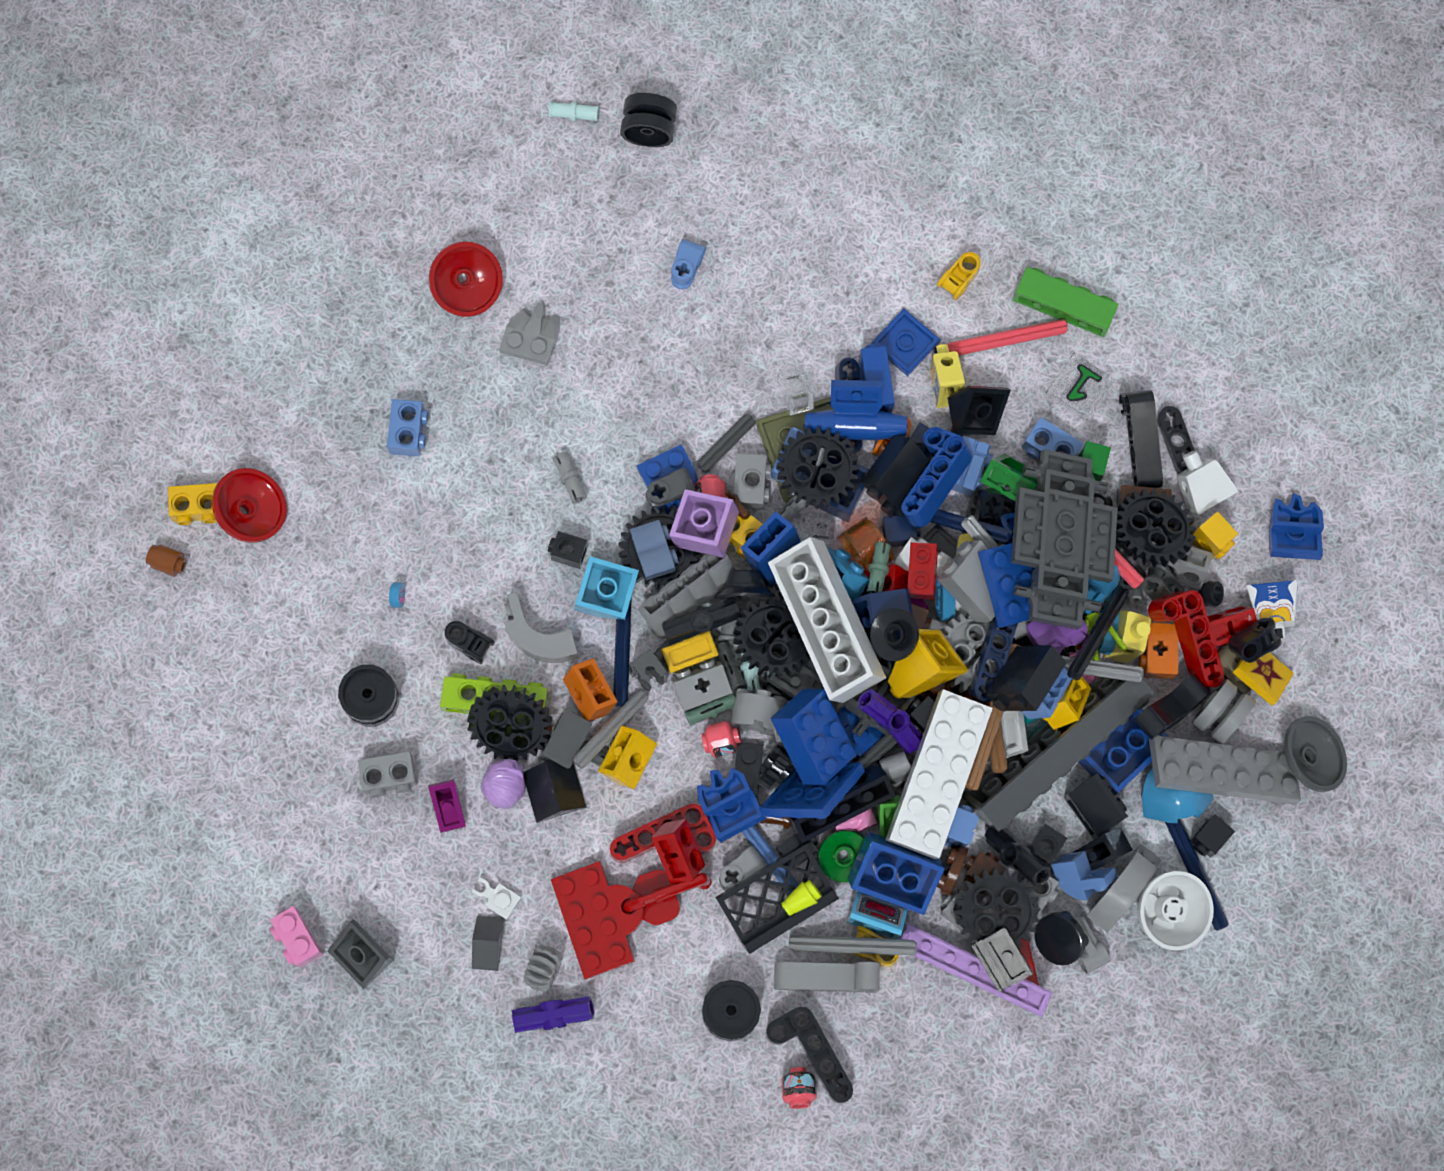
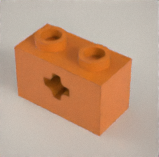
(1166, 665)
(590, 690)

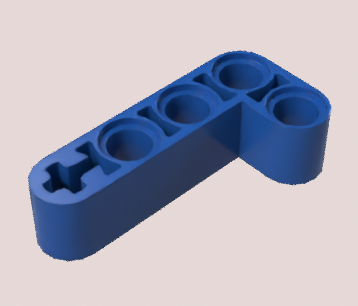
(948, 463)

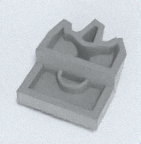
(531, 335)

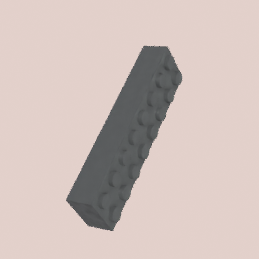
(1056, 751)

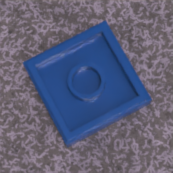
(906, 342)

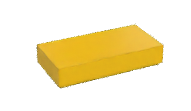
(689, 652)

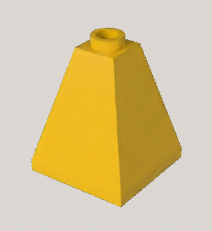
(926, 667)

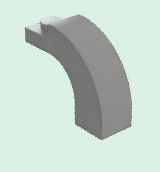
(541, 647)
(1125, 888)

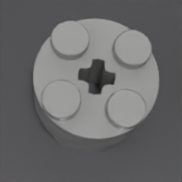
(755, 710)

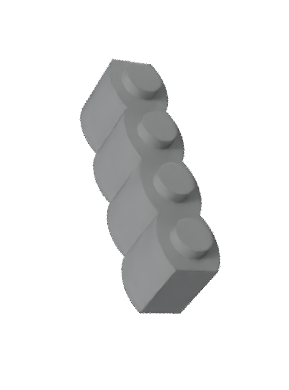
(685, 594)

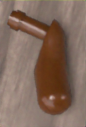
(743, 512)

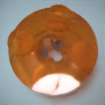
(860, 542)

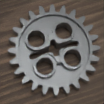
(958, 636)

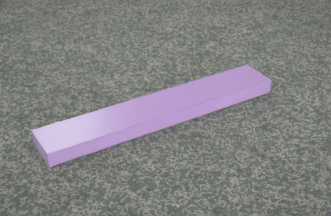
(969, 968)

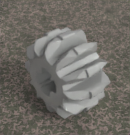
(543, 968)

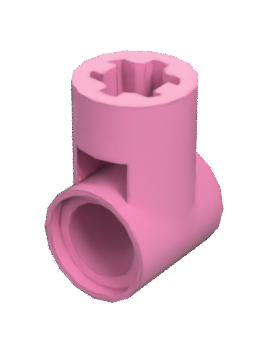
(859, 823)

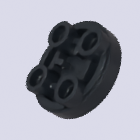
(1060, 938)

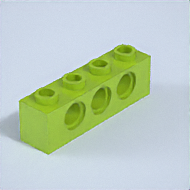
(456, 685)

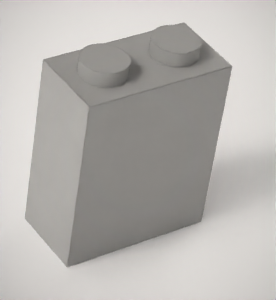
(966, 581)

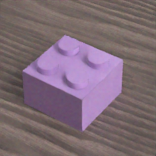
(704, 523)

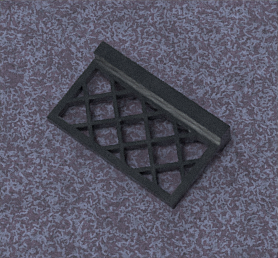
(781, 921)

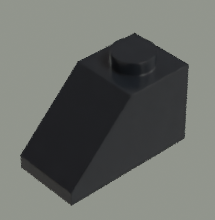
(1106, 848)

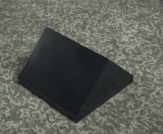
(977, 409)
(553, 790)

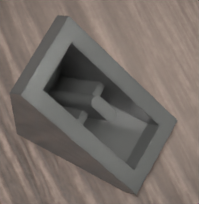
(487, 943)

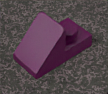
(447, 805)

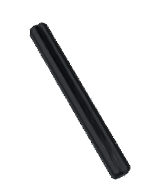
(1097, 633)

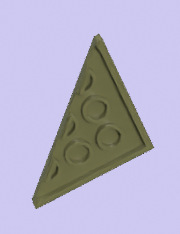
(775, 430)

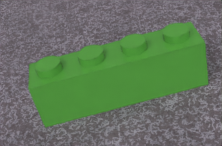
(1065, 301)

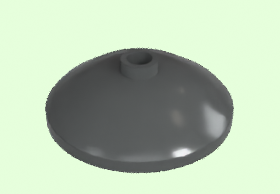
(1315, 754)

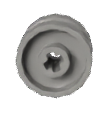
(1221, 709)

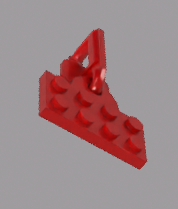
(597, 916)

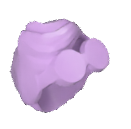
(503, 783)

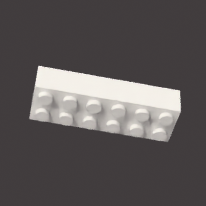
(826, 620)
(939, 774)

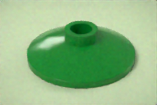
(830, 863)

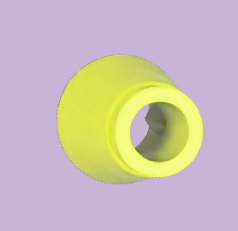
(801, 898)

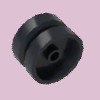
(648, 120)
(372, 710)
(731, 1026)

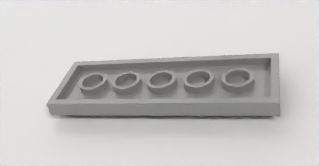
(1223, 770)

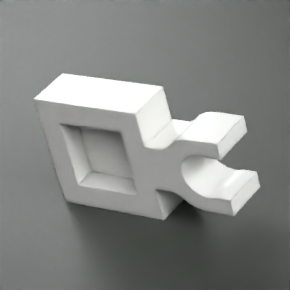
(500, 900)

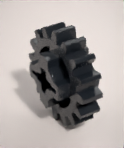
(775, 767)

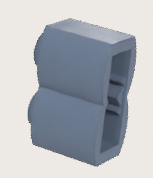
(653, 549)

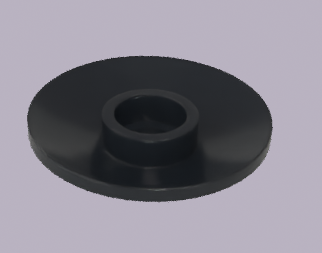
(884, 634)

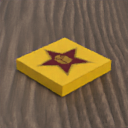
(1265, 676)

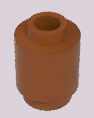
(166, 560)

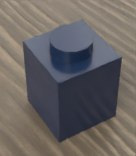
(898, 531)

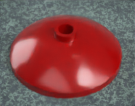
(481, 284)
(258, 496)

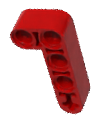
(1203, 665)
(701, 827)

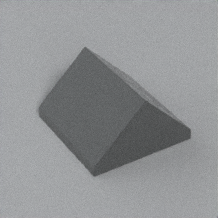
(359, 954)

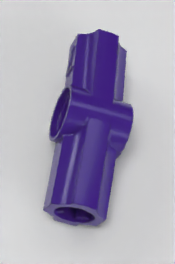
(882, 712)
(553, 1014)

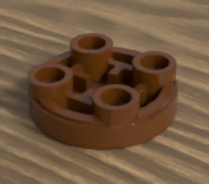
(956, 860)

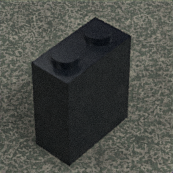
(895, 474)
(1026, 678)

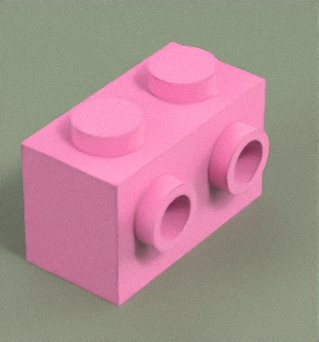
(296, 937)

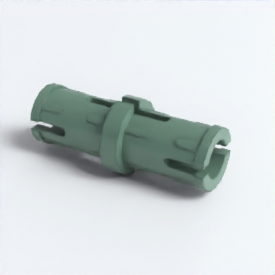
(878, 568)
(694, 715)

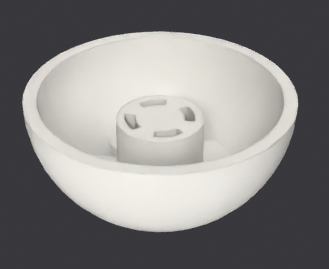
(1186, 912)

